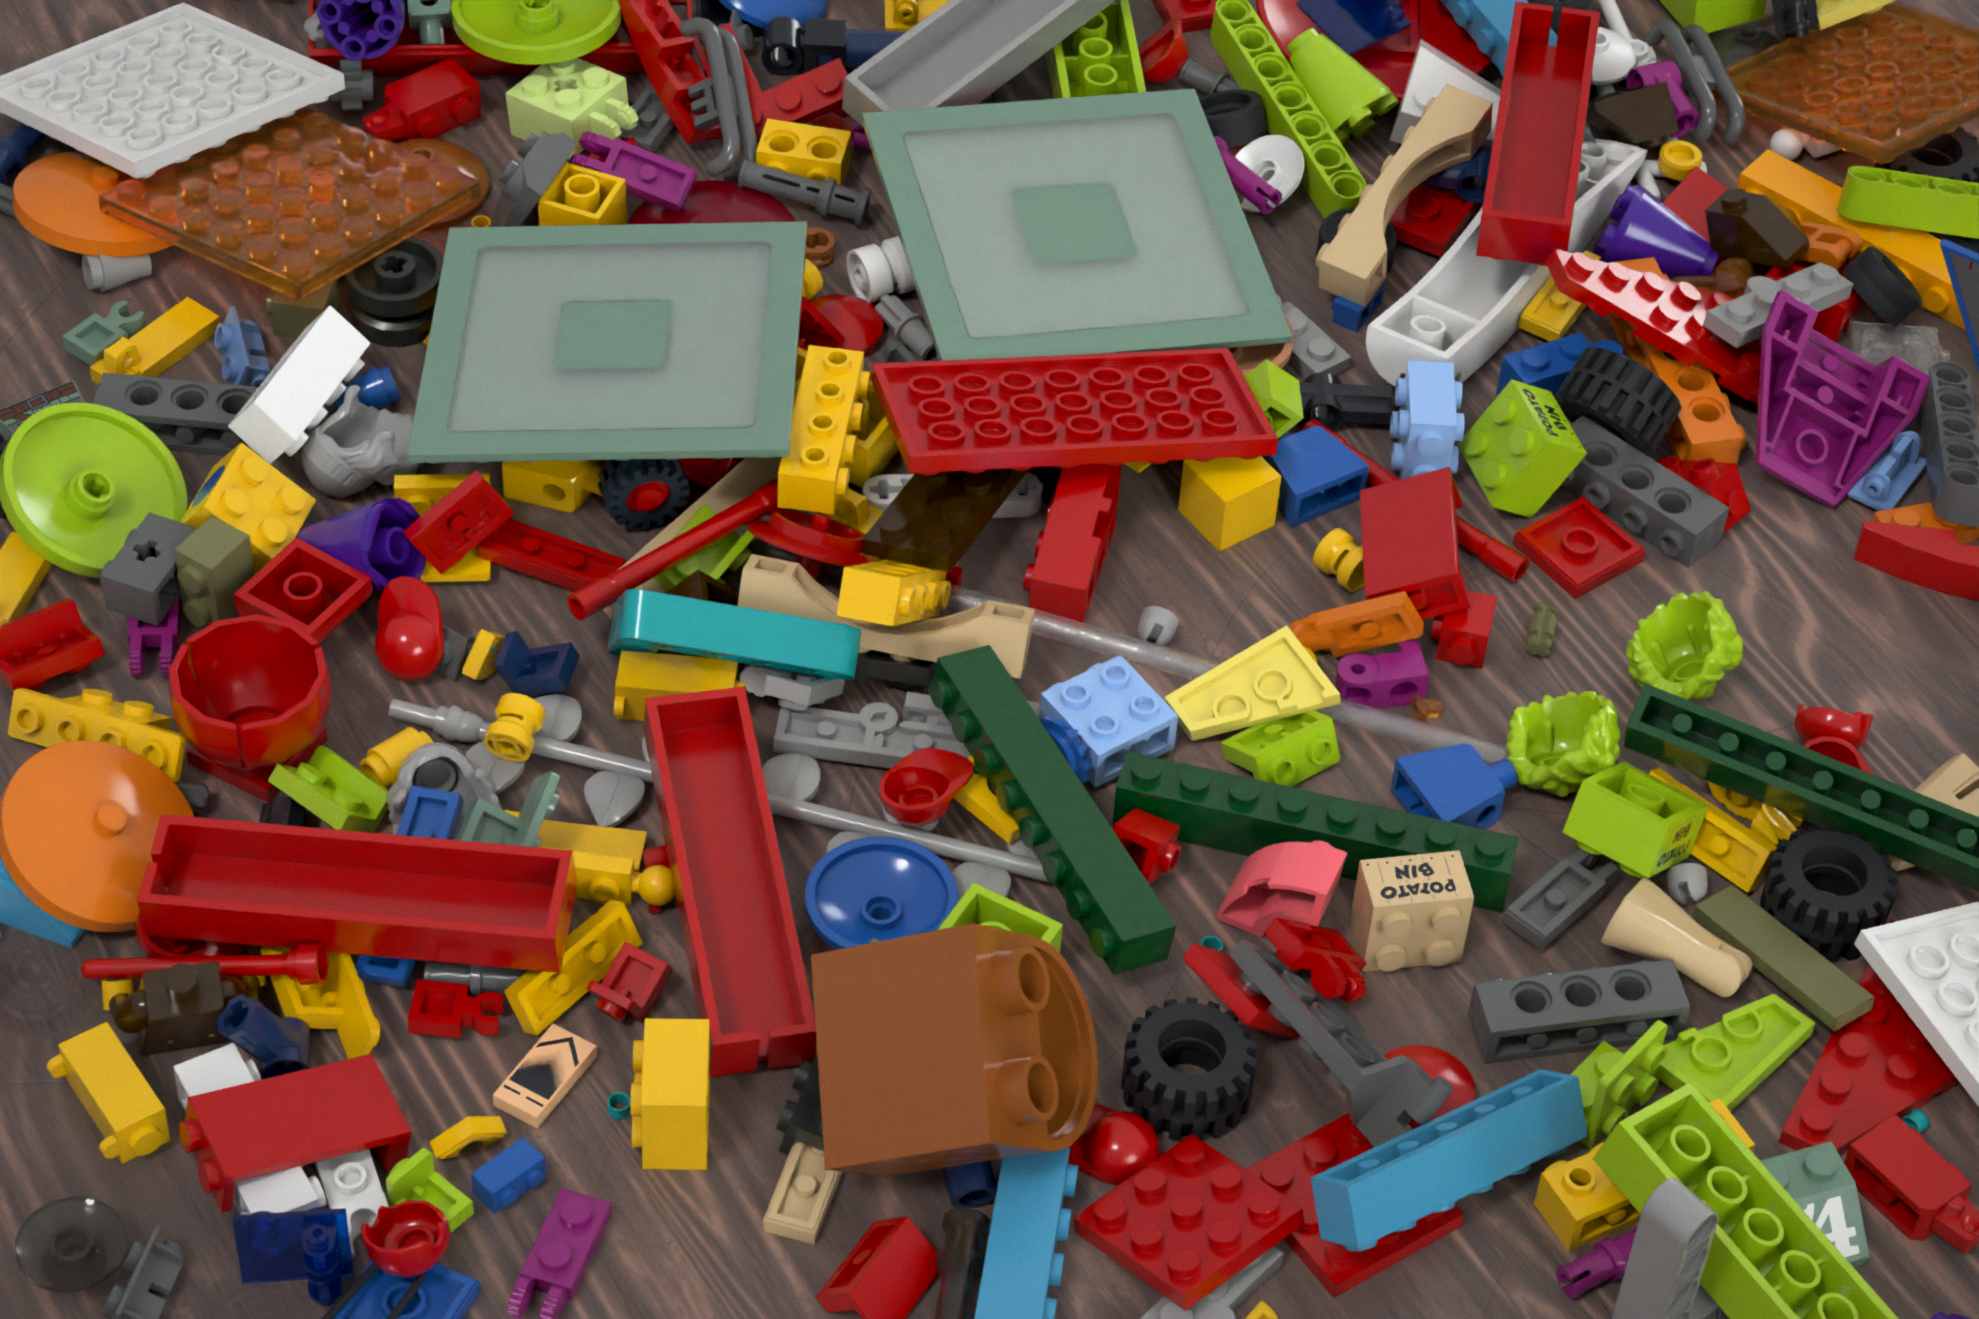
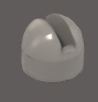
(1157, 625)
(1687, 882)

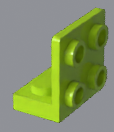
(1617, 1081)

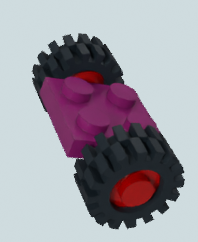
(643, 490)

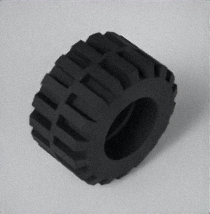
(1946, 156)
(1619, 398)
(1832, 864)
(1196, 1037)

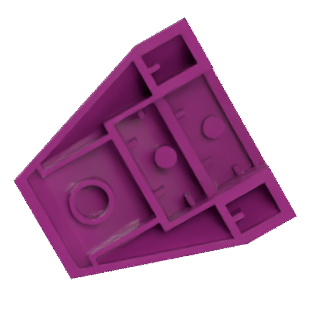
(1825, 407)

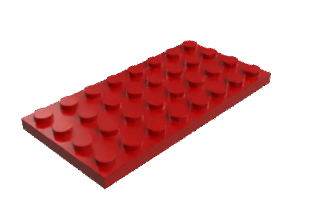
(1071, 410)

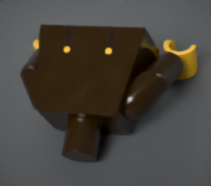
(176, 1005)

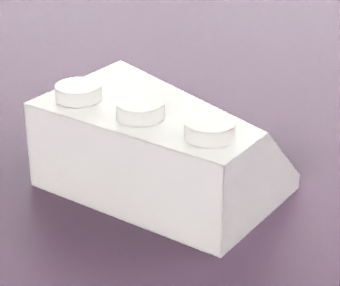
(1428, 77)

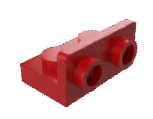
(458, 522)

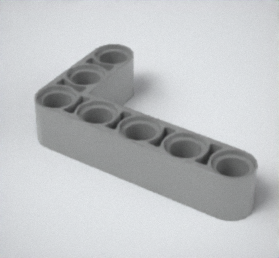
(1669, 1258)

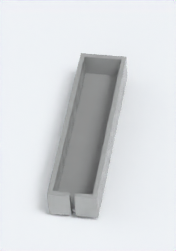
(962, 53)

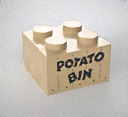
(1411, 910)

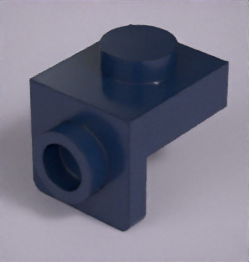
(535, 669)

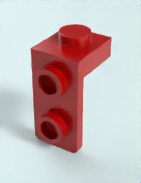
(1717, 479)

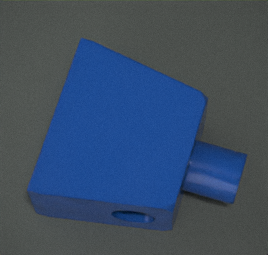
(1316, 474)
(1453, 785)

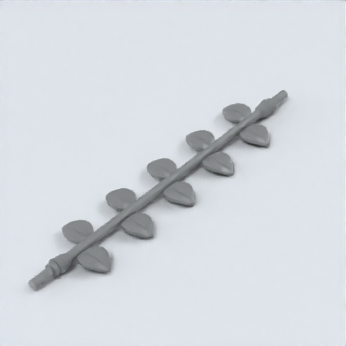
(788, 778)

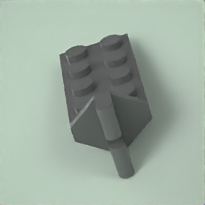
(1379, 1091)

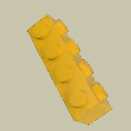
(822, 429)
(1584, 1202)

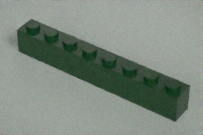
(1805, 784)
(1052, 810)
(1250, 814)

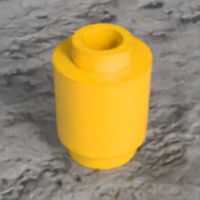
(386, 758)

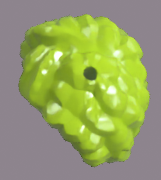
(1685, 646)
(1563, 741)

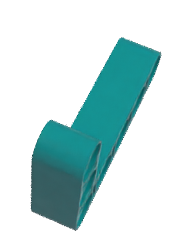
(732, 633)

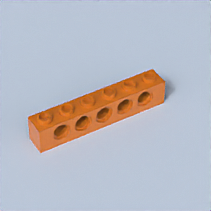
(1705, 420)

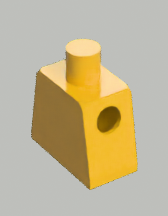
(552, 484)

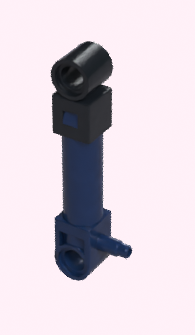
(823, 40)

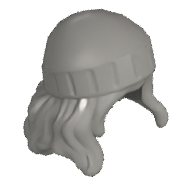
(357, 448)
(439, 768)

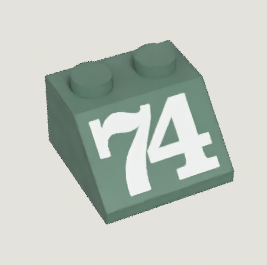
(1826, 1194)

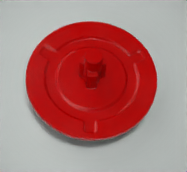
(813, 539)

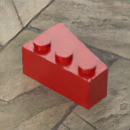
(1074, 541)

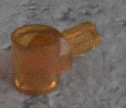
(1727, 277)

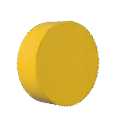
(1678, 159)

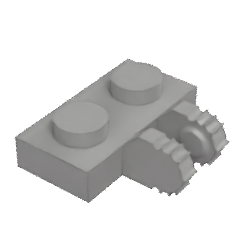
(792, 688)

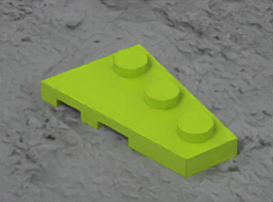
(1737, 1051)

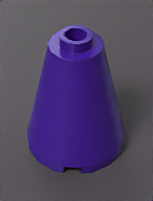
(371, 540)

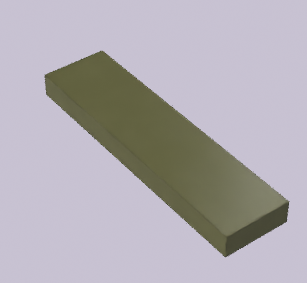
(1784, 958)

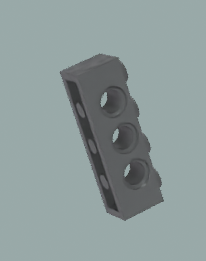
(179, 412)
(1645, 495)
(1576, 1010)

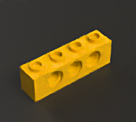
(892, 592)

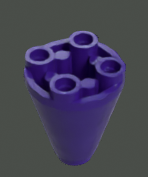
(362, 26)
(1649, 230)

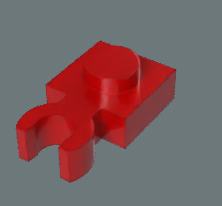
(447, 1007)

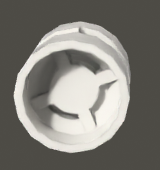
(879, 270)

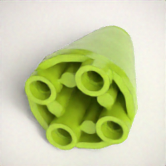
(1339, 85)

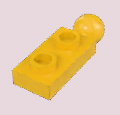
(614, 878)

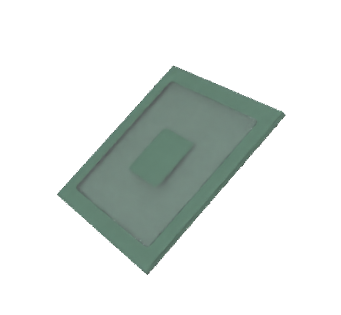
(1073, 227)
(613, 343)

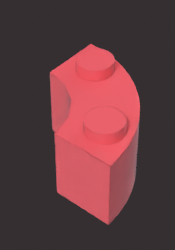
(1284, 883)

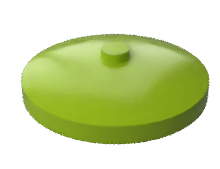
(535, 29)
(83, 480)

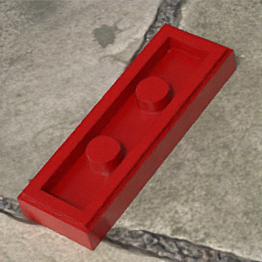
(547, 555)

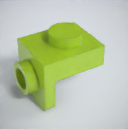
(417, 1180)

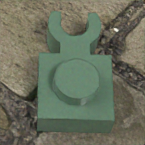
(97, 333)

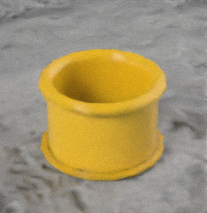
(481, 220)

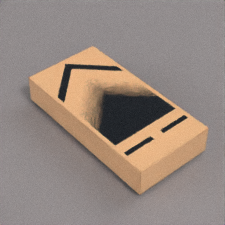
(544, 1075)

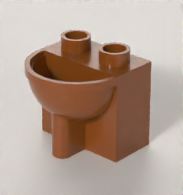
(950, 1050)

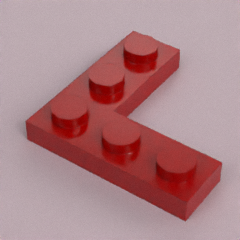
(794, 100)

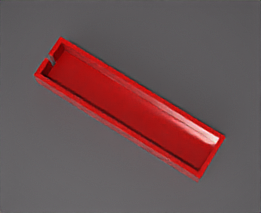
(1538, 135)
(729, 881)
(359, 893)

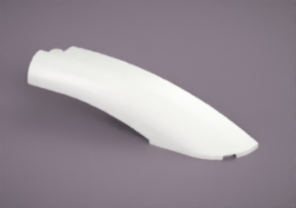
(1475, 302)

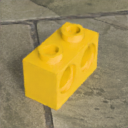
(805, 150)

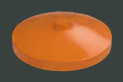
(60, 206)
(84, 829)

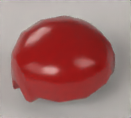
(1832, 723)
(407, 1238)

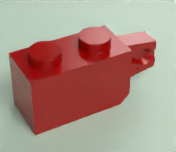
(426, 104)
(1913, 1185)

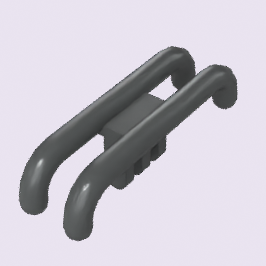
(1700, 77)
(722, 98)

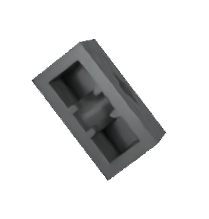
(144, 572)

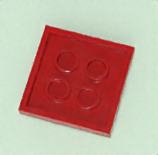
(1188, 1221)
(1330, 1262)

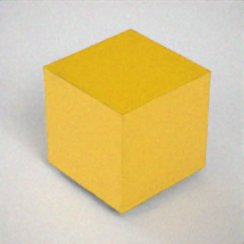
(583, 198)
(1229, 498)

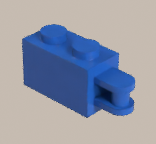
(1548, 363)

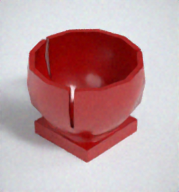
(250, 699)

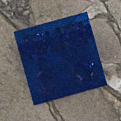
(1356, 22)
(296, 1247)

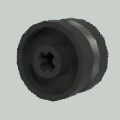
(395, 294)

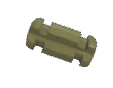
(1541, 630)

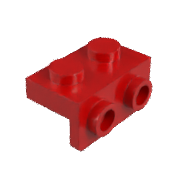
(45, 646)

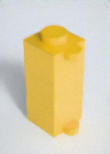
(656, 675)
(112, 1093)

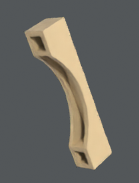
(1446, 135)
(790, 590)

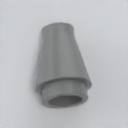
(109, 272)

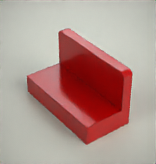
(882, 1272)

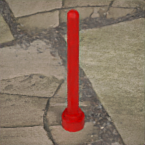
(306, 964)

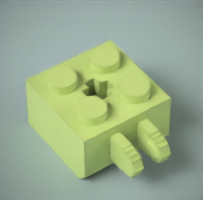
(570, 100)

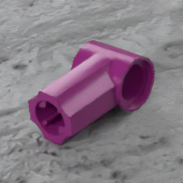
(1663, 71)

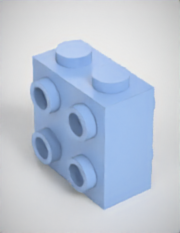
(1426, 419)
(1112, 715)

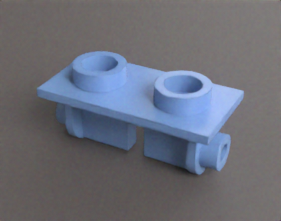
(241, 351)
(1891, 473)

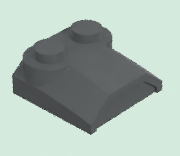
(529, 179)

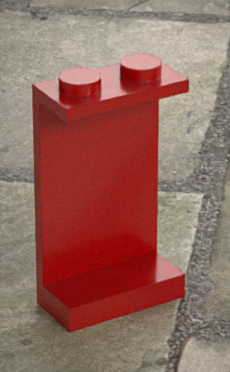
(1413, 542)
(292, 1124)

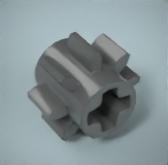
(358, 86)

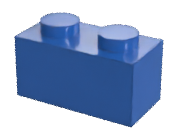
(1354, 315)
(508, 1175)

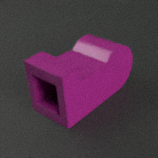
(1383, 678)

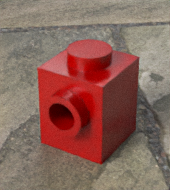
(1466, 632)
(1149, 842)

